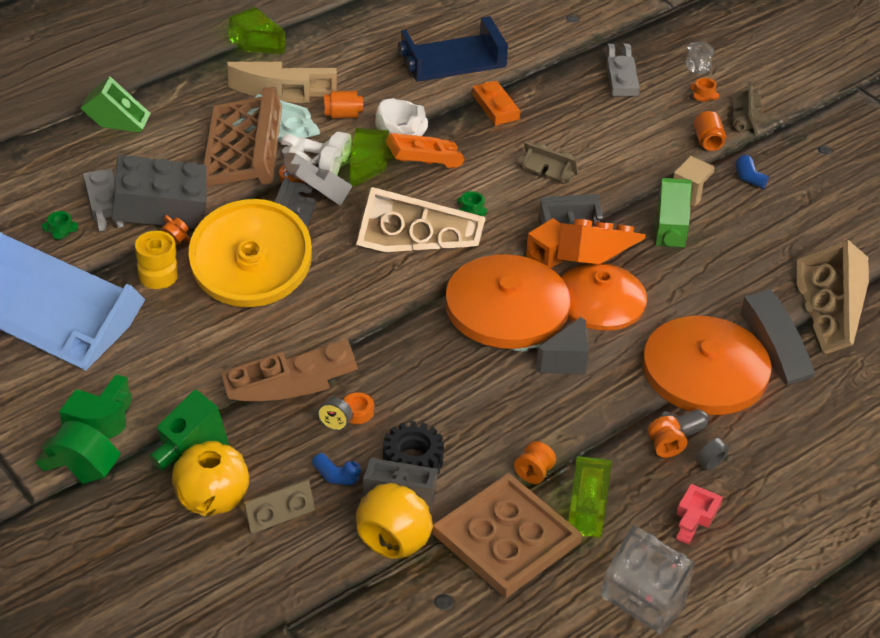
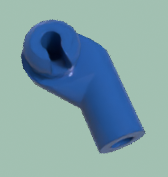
(747, 172)
(332, 474)

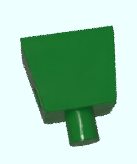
(189, 424)

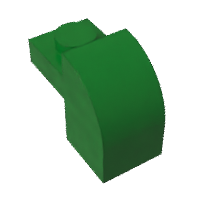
(101, 412)
(81, 449)

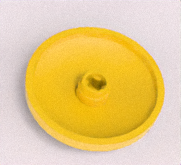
(250, 253)

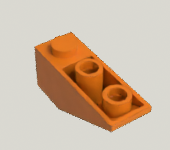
(594, 244)

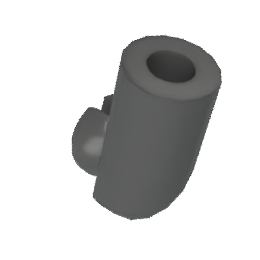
(691, 421)

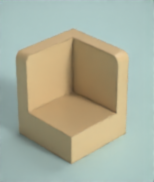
(698, 173)

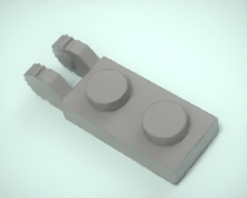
(622, 72)
(100, 192)

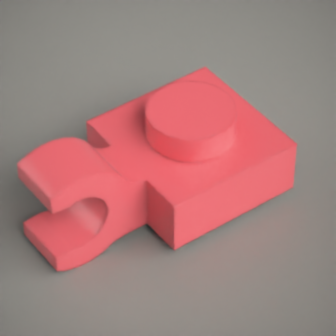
(696, 508)

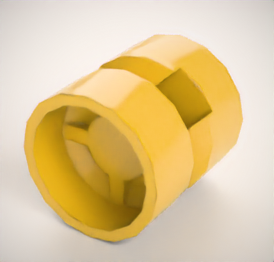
(156, 259)

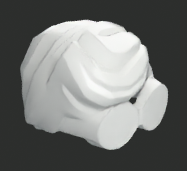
(401, 117)

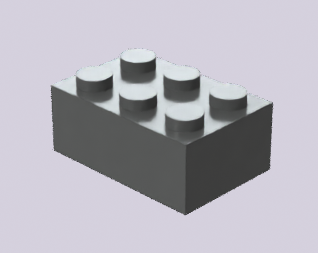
(158, 187)

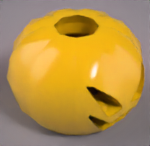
(210, 478)
(396, 516)

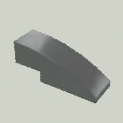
(778, 335)

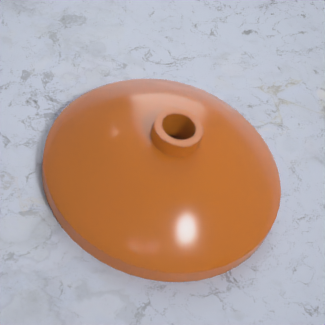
(604, 296)

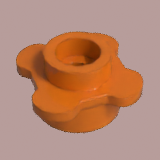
(704, 90)
(176, 229)

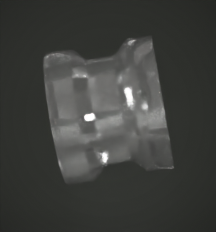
(699, 57)

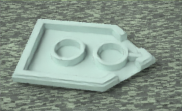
(294, 121)

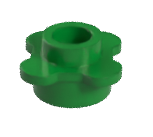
(473, 203)
(59, 225)

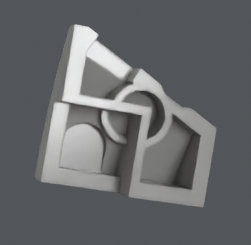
(321, 180)

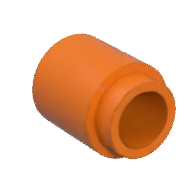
(343, 104)
(709, 130)

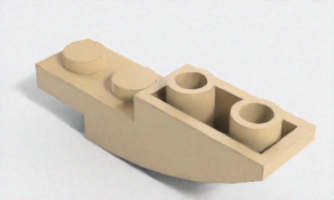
(289, 83)

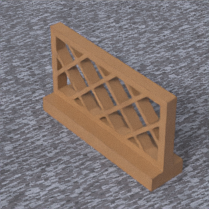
(263, 137)

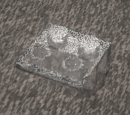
(648, 580)

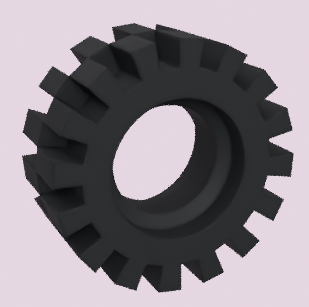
(414, 438)

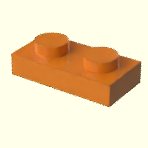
(496, 102)

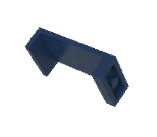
(456, 55)

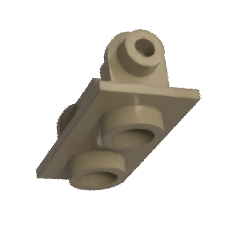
(746, 109)
(560, 165)
(278, 506)

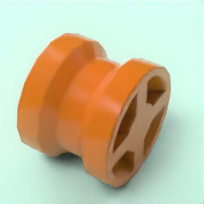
(667, 436)
(535, 462)

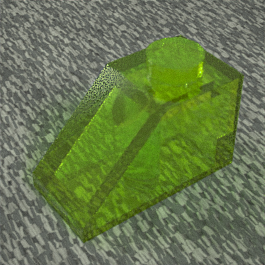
(256, 32)
(368, 154)
(589, 495)

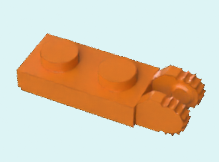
(424, 149)

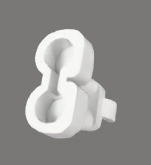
(329, 155)

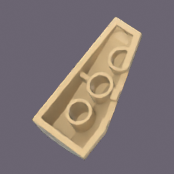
(408, 224)
(834, 292)

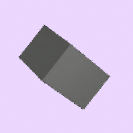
(565, 351)

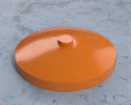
(507, 301)
(706, 365)

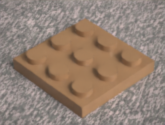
(507, 534)

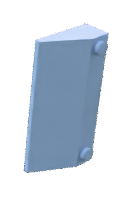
(61, 305)

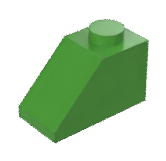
(115, 107)
(673, 212)

